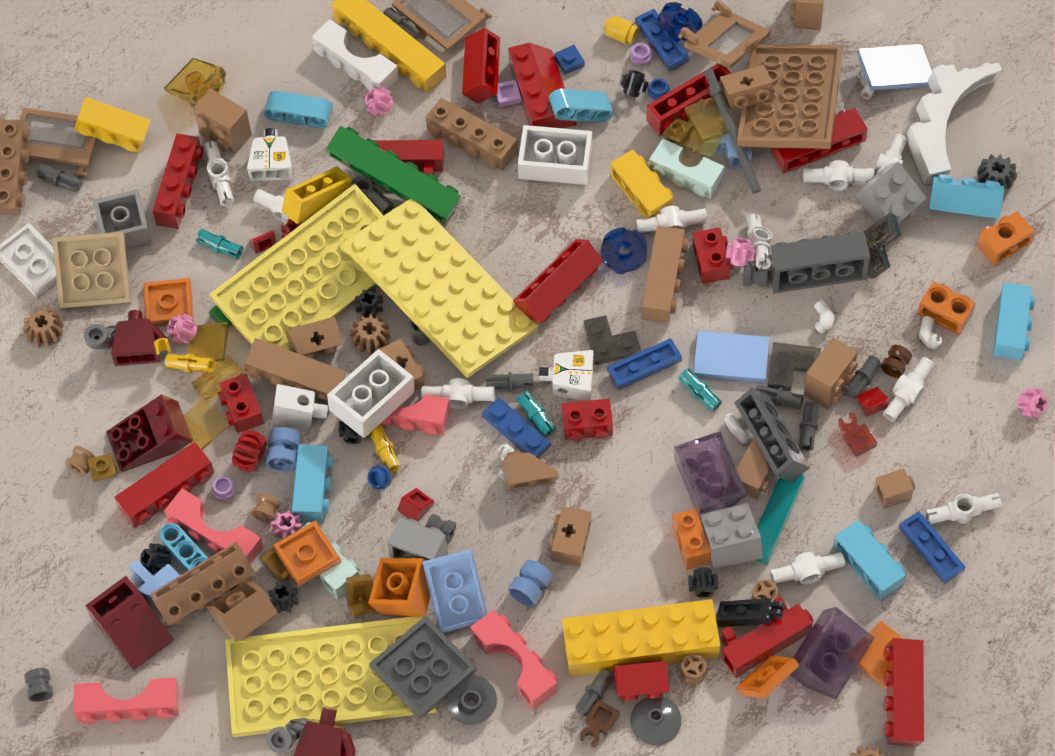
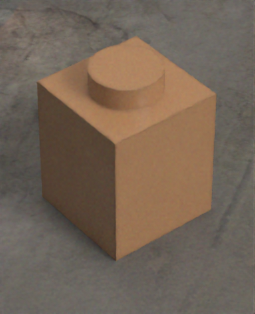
(894, 488)

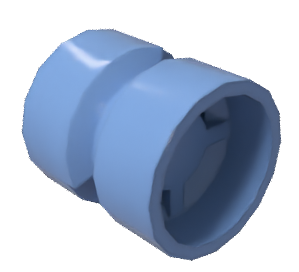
(282, 449)
(532, 580)

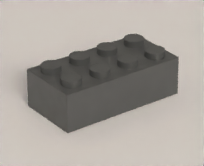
(818, 262)

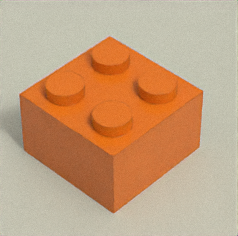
(400, 588)

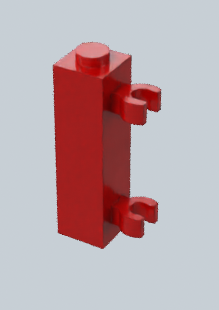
(425, 154)
(765, 640)

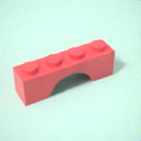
(427, 415)
(188, 513)
(495, 636)
(157, 700)

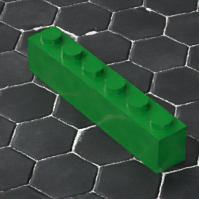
(393, 174)

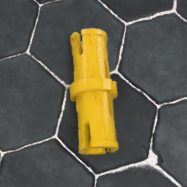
(189, 363)
(385, 449)

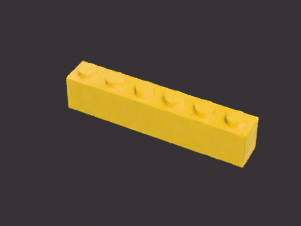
(390, 41)

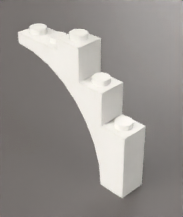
(927, 137)

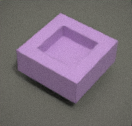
(508, 93)

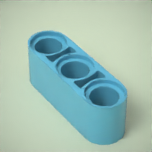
(581, 105)
(298, 109)
(181, 546)

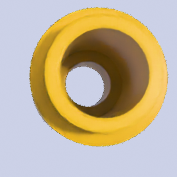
(620, 29)

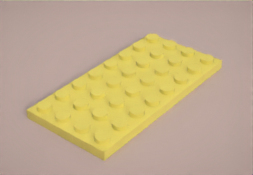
(301, 275)
(439, 287)
(309, 669)

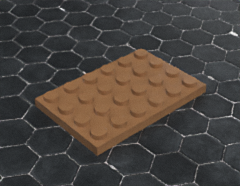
(803, 101)

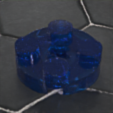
(674, 18)
(628, 261)

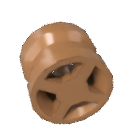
(79, 460)
(265, 508)
(766, 589)
(694, 663)

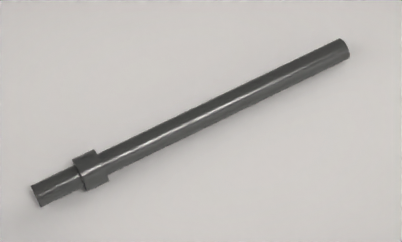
(716, 92)

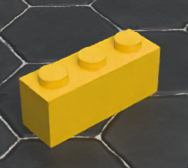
(112, 125)
(640, 184)
(314, 194)

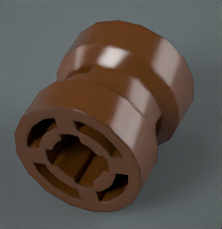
(897, 359)

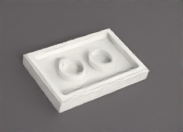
(30, 259)

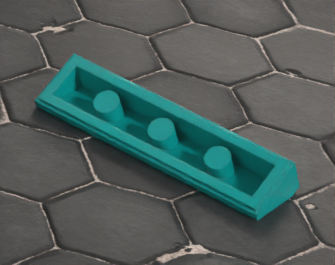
(777, 515)

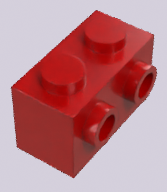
(710, 255)
(241, 403)
(587, 419)
(641, 679)

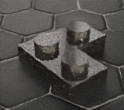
(877, 238)
(607, 346)
(786, 360)

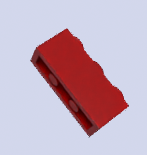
(481, 65)

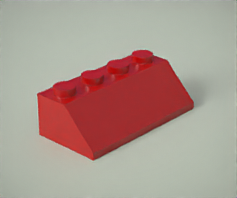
(536, 79)

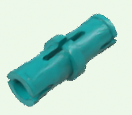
(219, 244)
(700, 390)
(536, 413)

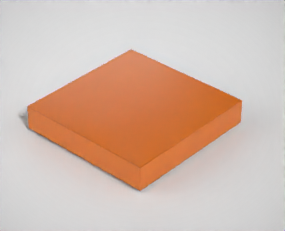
(167, 300)
(306, 553)
(873, 659)
(767, 676)

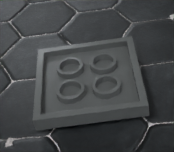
(422, 667)

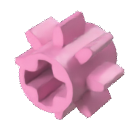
(379, 101)
(740, 252)
(182, 328)
(1032, 402)
(283, 520)

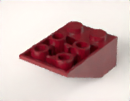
(149, 433)
(129, 622)

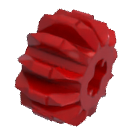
(249, 450)

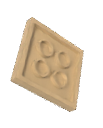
(91, 269)

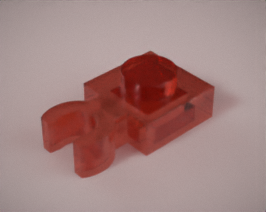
(857, 437)

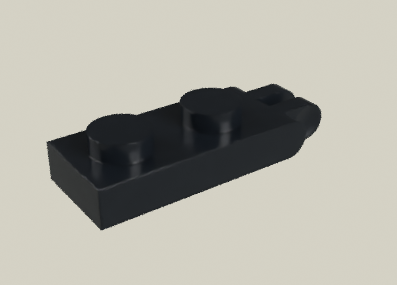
(748, 612)

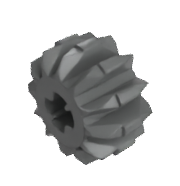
(997, 170)

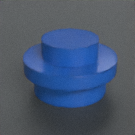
(657, 88)
(379, 477)

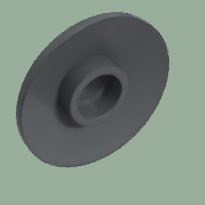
(474, 689)
(655, 731)

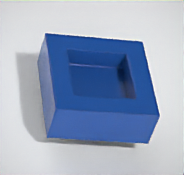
(569, 59)

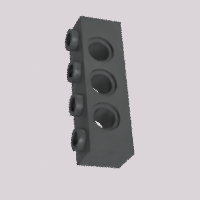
(772, 435)

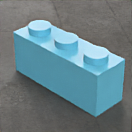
(966, 196)
(1013, 321)
(312, 483)
(870, 559)

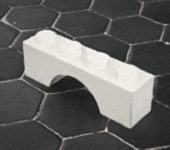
(373, 72)

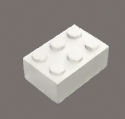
(555, 155)
(371, 393)

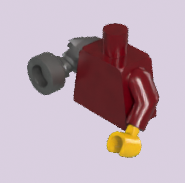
(131, 340)
(316, 736)

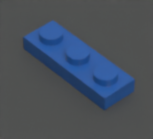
(668, 50)
(644, 363)
(516, 428)
(932, 547)

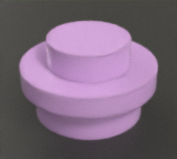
(640, 54)
(223, 488)

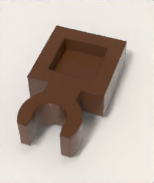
(600, 720)

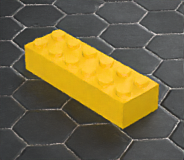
(640, 636)

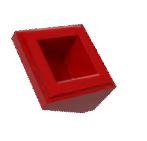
(263, 242)
(872, 401)
(415, 504)

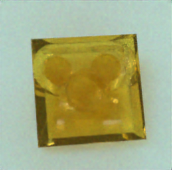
(195, 81)

